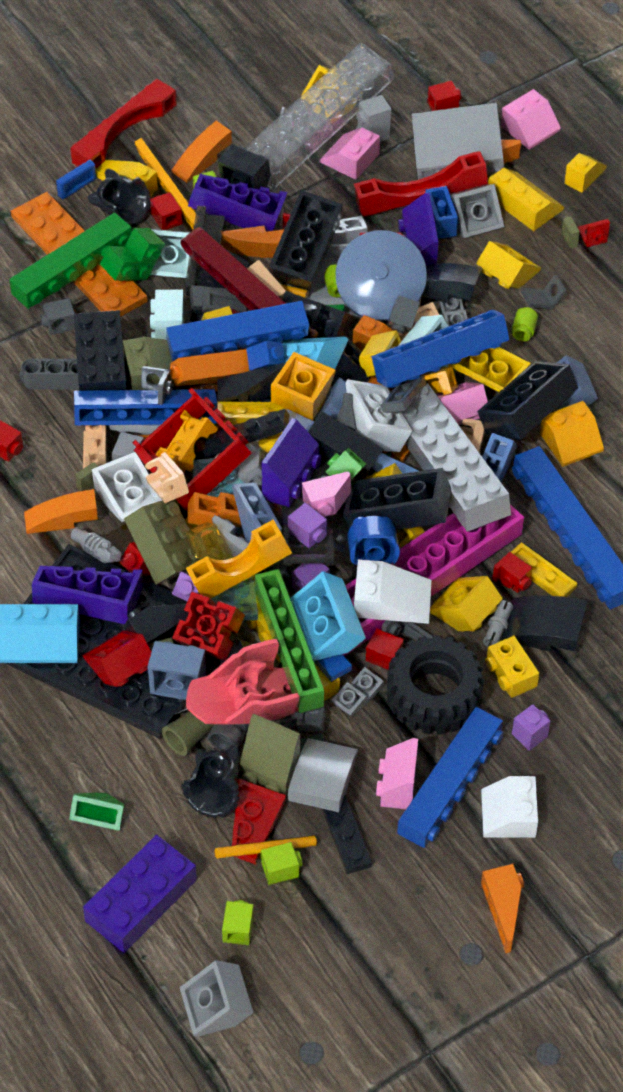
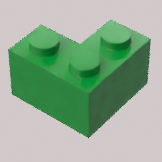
(135, 258)

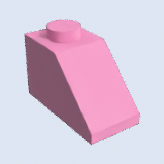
(327, 493)

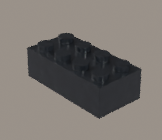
(305, 240)
(99, 351)
(527, 399)
(405, 498)

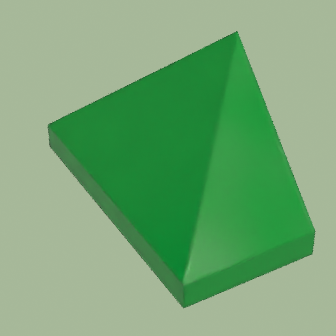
(97, 810)

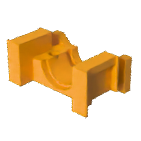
(182, 446)

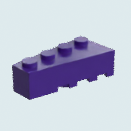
(237, 202)
(97, 593)

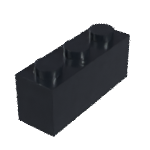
(336, 438)

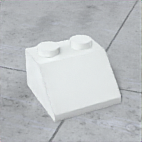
(510, 808)

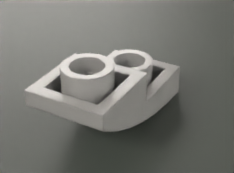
(452, 310)
(233, 544)
(358, 693)

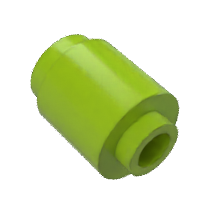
(330, 280)
(524, 324)

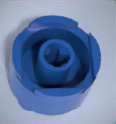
(373, 540)

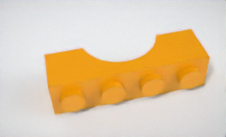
(217, 576)

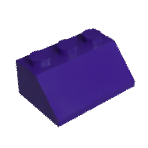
(420, 227)
(289, 464)

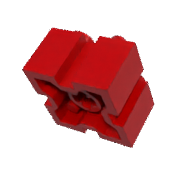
(208, 625)

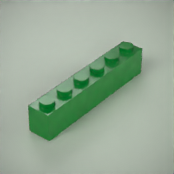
(69, 261)

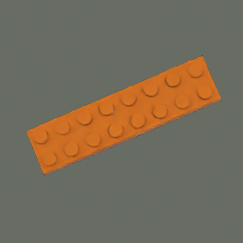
(53, 227)

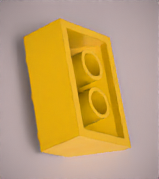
(524, 199)
(492, 367)

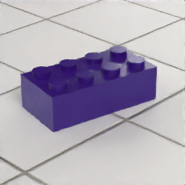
(140, 893)

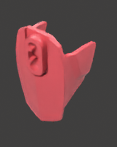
(242, 687)

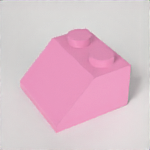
(530, 119)
(353, 152)
(464, 401)
(398, 775)

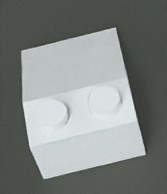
(384, 429)
(124, 485)
(391, 593)

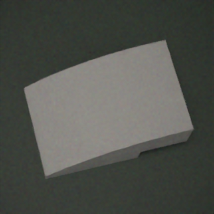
(322, 775)

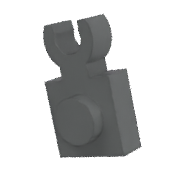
(306, 721)

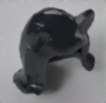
(123, 196)
(214, 783)

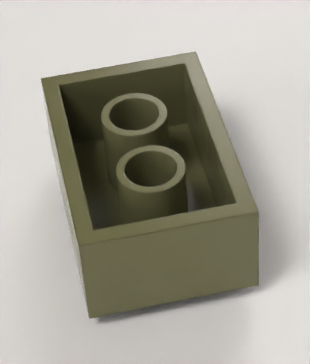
(161, 539)

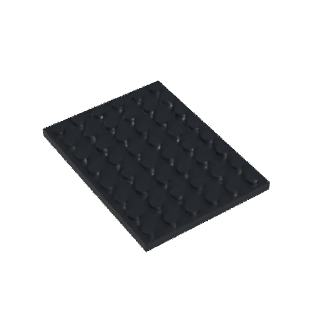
(131, 700)

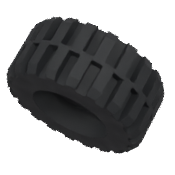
(434, 657)

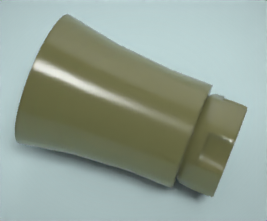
(185, 733)

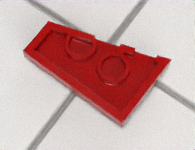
(255, 816)

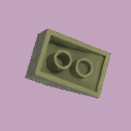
(148, 353)
(269, 755)

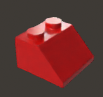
(119, 658)

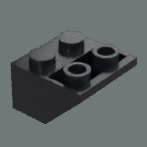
(349, 365)

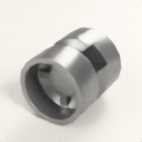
(227, 735)

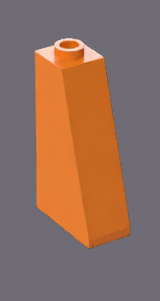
(208, 367)

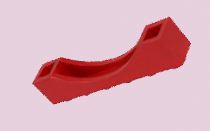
(150, 103)
(379, 195)

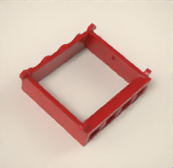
(218, 468)

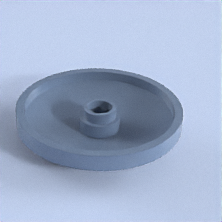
(377, 270)

